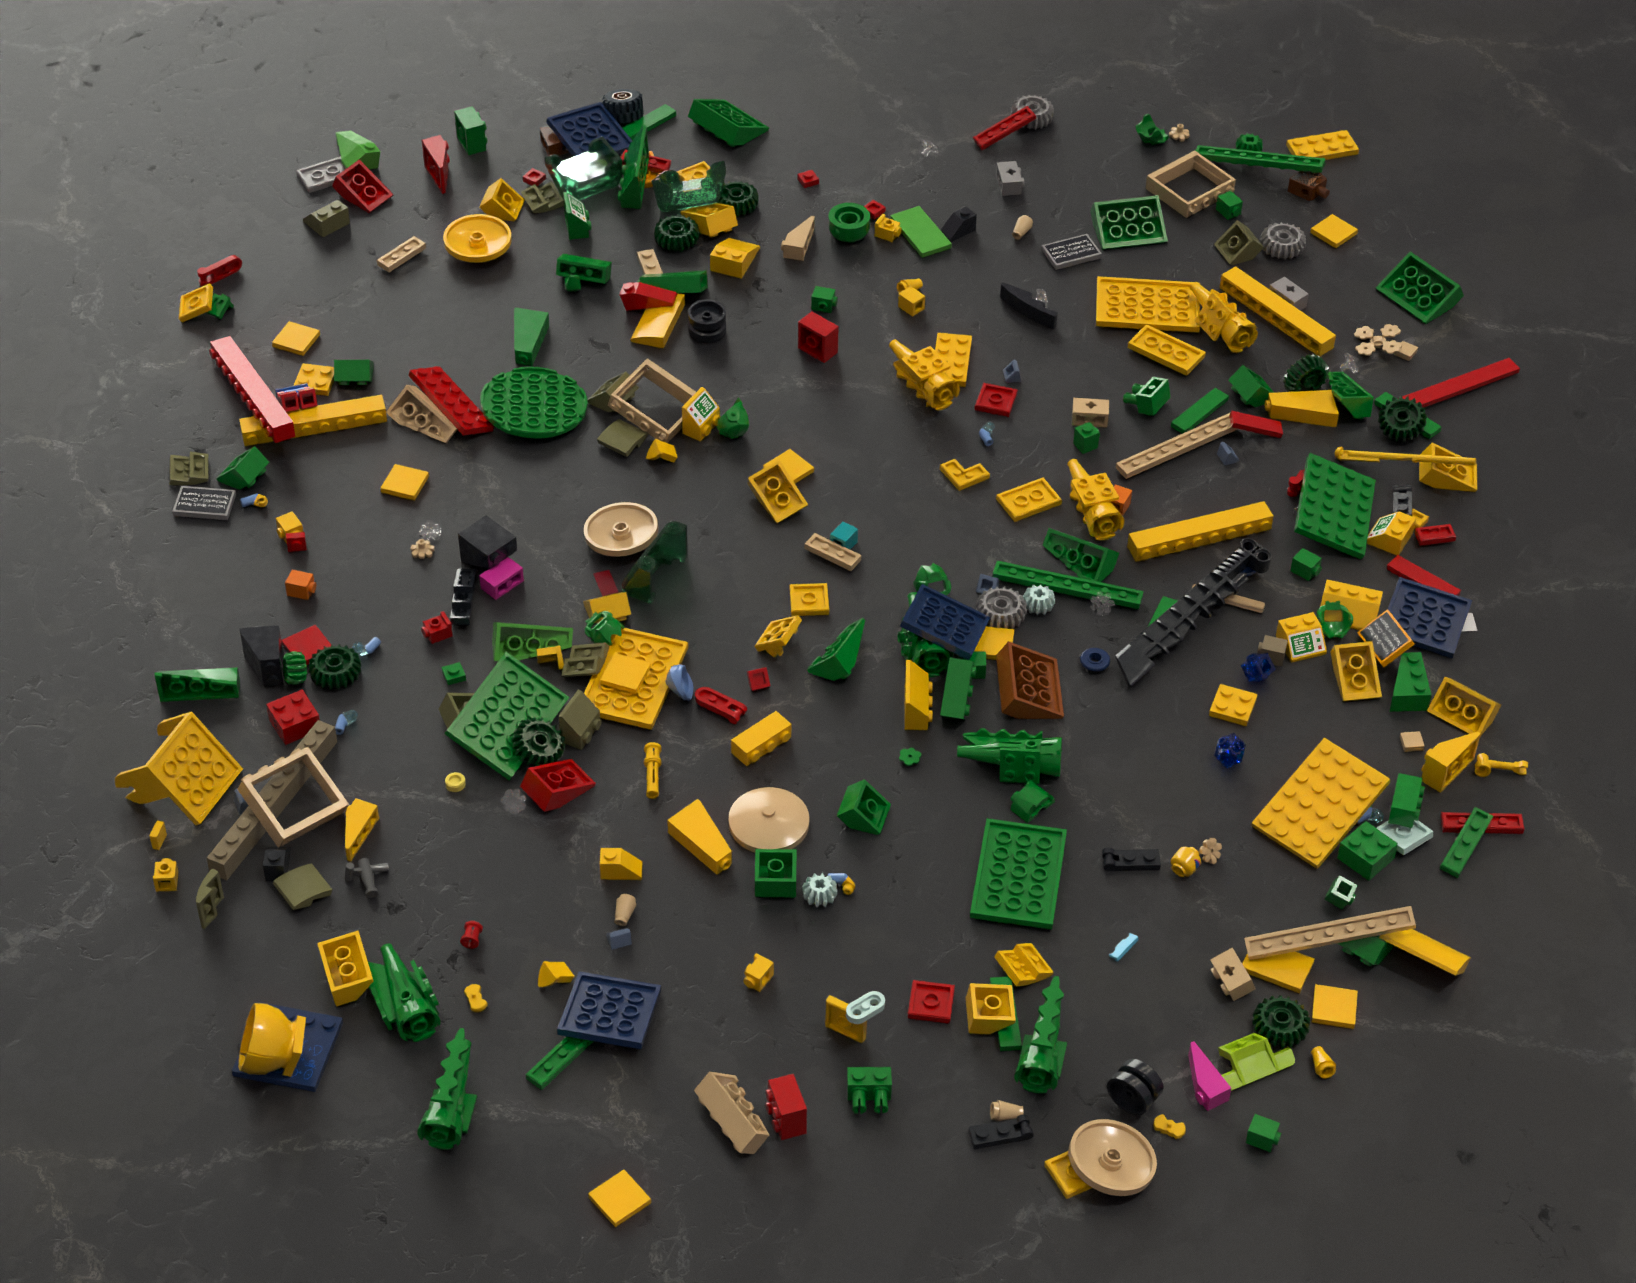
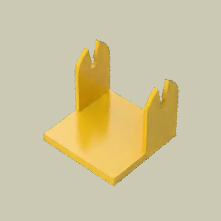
(186, 767)

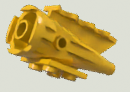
(1222, 318)
(925, 374)
(1094, 501)

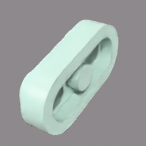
(864, 1008)

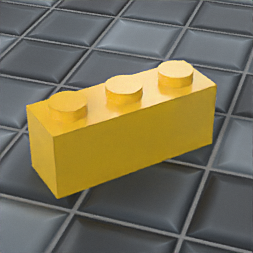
(761, 738)

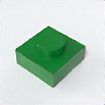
(453, 673)

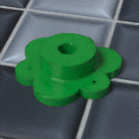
(909, 756)

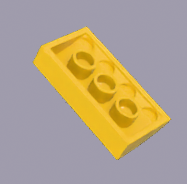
(658, 324)
(1429, 950)

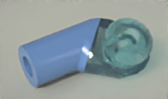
(986, 432)
(366, 649)
(344, 720)
(1372, 814)

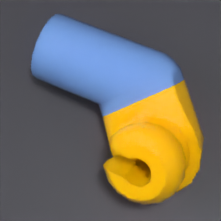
(255, 499)
(845, 881)

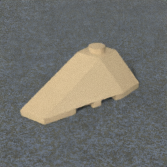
(420, 414)

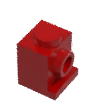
(437, 628)

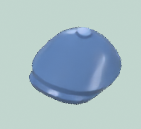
(680, 682)

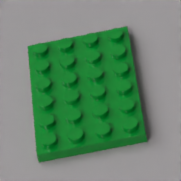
(1335, 506)
(498, 707)
(1018, 874)

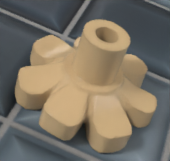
(1179, 133)
(422, 549)
(1210, 850)

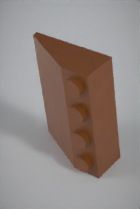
(1028, 683)

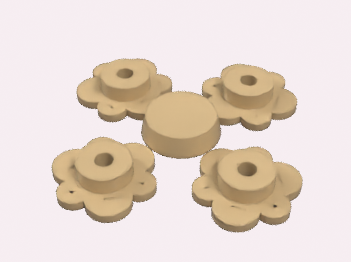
(1378, 341)

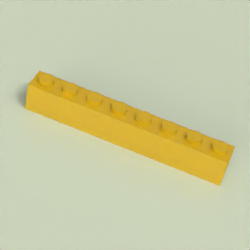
(1277, 311)
(322, 419)
(1200, 531)

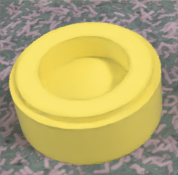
(455, 782)

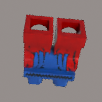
(296, 396)

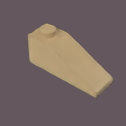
(798, 240)

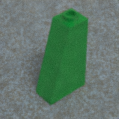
(678, 282)
(529, 333)

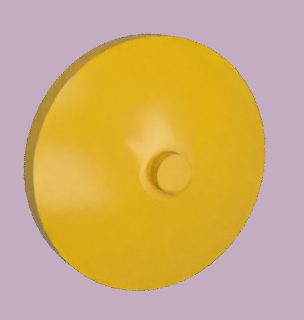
(477, 238)

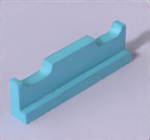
(1123, 947)

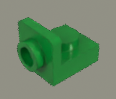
(220, 305)

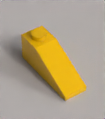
(360, 820)

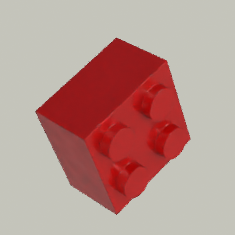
(818, 337)
(292, 716)
(786, 1107)

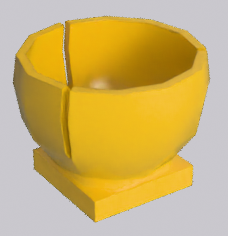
(270, 1041)

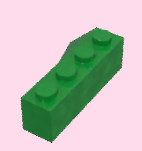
(198, 684)

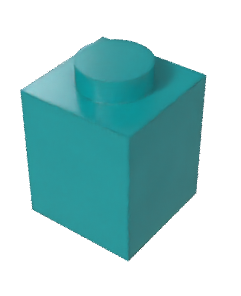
(845, 535)

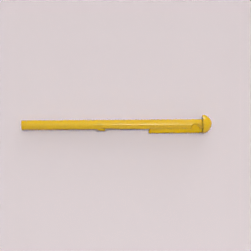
(1366, 456)

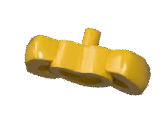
(475, 999)
(1169, 1127)

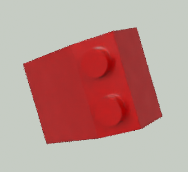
(436, 160)
(361, 187)
(556, 783)

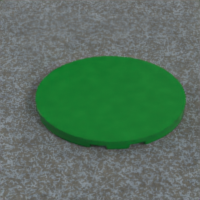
(533, 402)

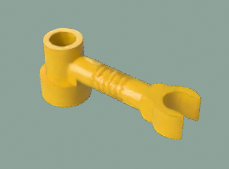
(1484, 765)

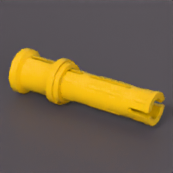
(652, 763)

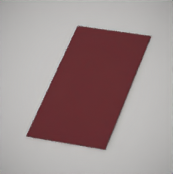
(605, 582)

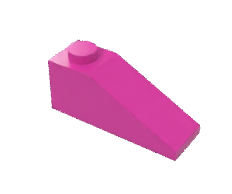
(1208, 1083)

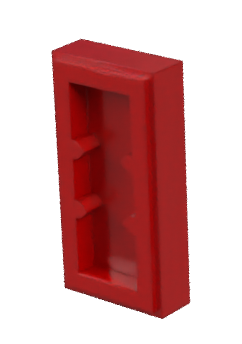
(1435, 534)

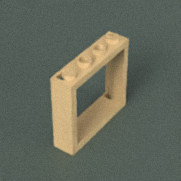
(1193, 160)
(664, 381)
(264, 814)

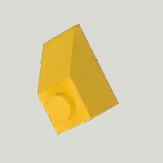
(619, 865)

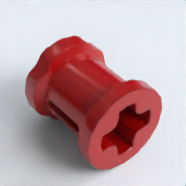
(471, 934)

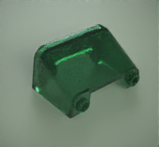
(586, 173)
(676, 194)
(665, 548)

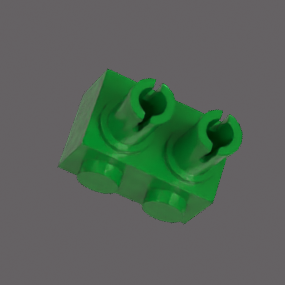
(1150, 396)
(869, 1084)

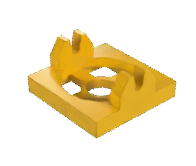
(773, 646)

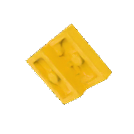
(1024, 964)

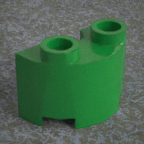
(1030, 801)

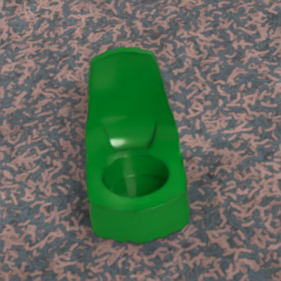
(572, 283)

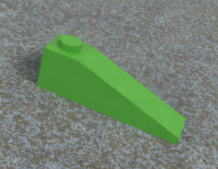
(355, 147)
(525, 639)

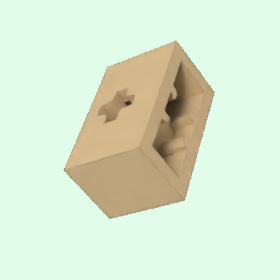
(1091, 411)
(1232, 974)

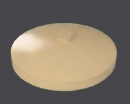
(621, 529)
(768, 819)
(1112, 1157)

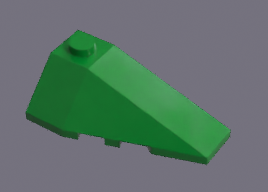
(1351, 395)
(1082, 557)
(840, 655)

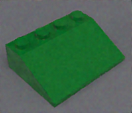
(726, 121)
(635, 171)
(1129, 222)
(1420, 289)

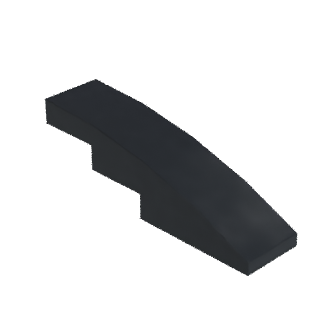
(1027, 306)
(463, 596)

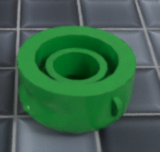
(849, 222)

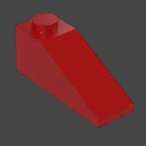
(645, 296)

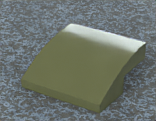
(543, 198)
(622, 437)
(189, 469)
(585, 660)
(302, 886)
(208, 897)

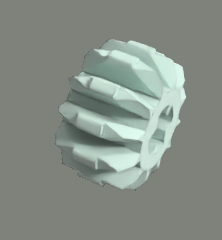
(1039, 599)
(819, 890)

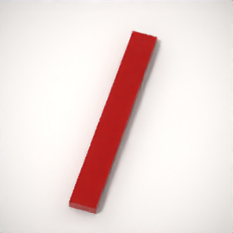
(1464, 382)

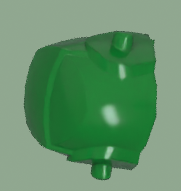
(734, 421)

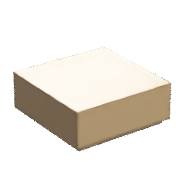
(1407, 351)
(1412, 741)

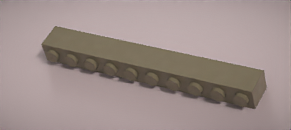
(276, 795)

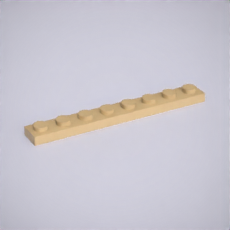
(1175, 446)
(1330, 932)

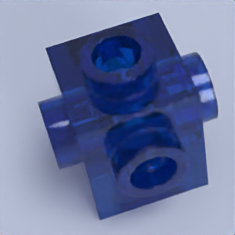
(1258, 667)
(1230, 750)

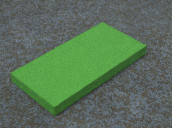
(921, 232)

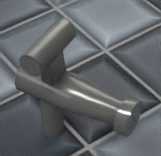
(366, 872)

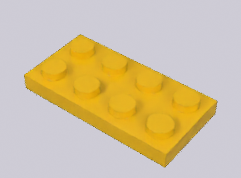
(1324, 145)
(1166, 349)
(956, 352)

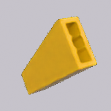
(1303, 407)
(700, 836)

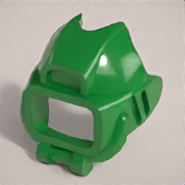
(1147, 127)
(932, 574)
(1335, 628)
(604, 629)

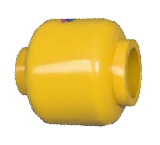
(1185, 861)

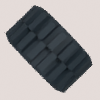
(624, 105)

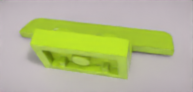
(1253, 1060)

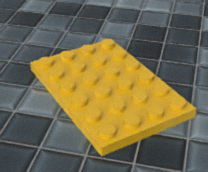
(1146, 301)
(643, 707)
(1320, 803)

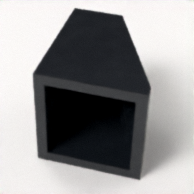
(486, 543)
(264, 653)

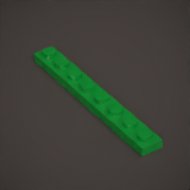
(1264, 159)
(1066, 584)

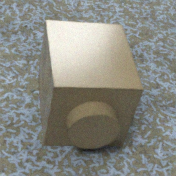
(1275, 648)

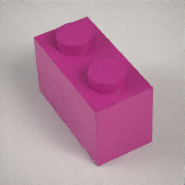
(501, 578)

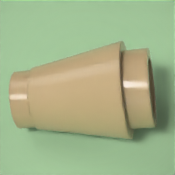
(1022, 226)
(624, 908)
(1004, 1111)

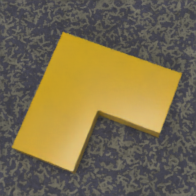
(961, 477)

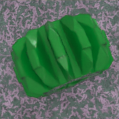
(1249, 142)
(294, 667)

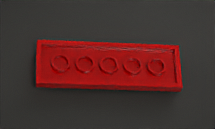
(451, 400)

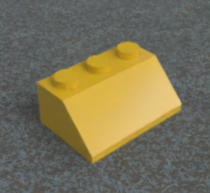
(1360, 601)
(917, 698)
(1463, 707)
(346, 967)

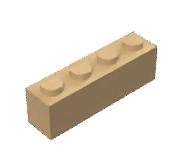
(732, 1111)

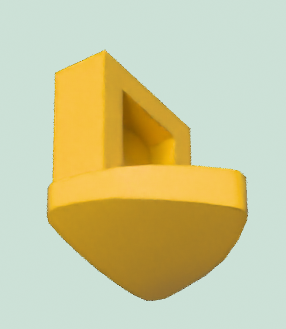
(662, 450)
(550, 654)
(554, 973)

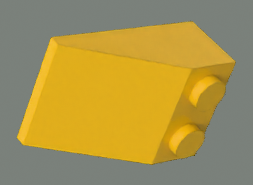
(712, 218)
(733, 257)
(1445, 475)
(777, 491)
(1356, 671)
(1448, 760)

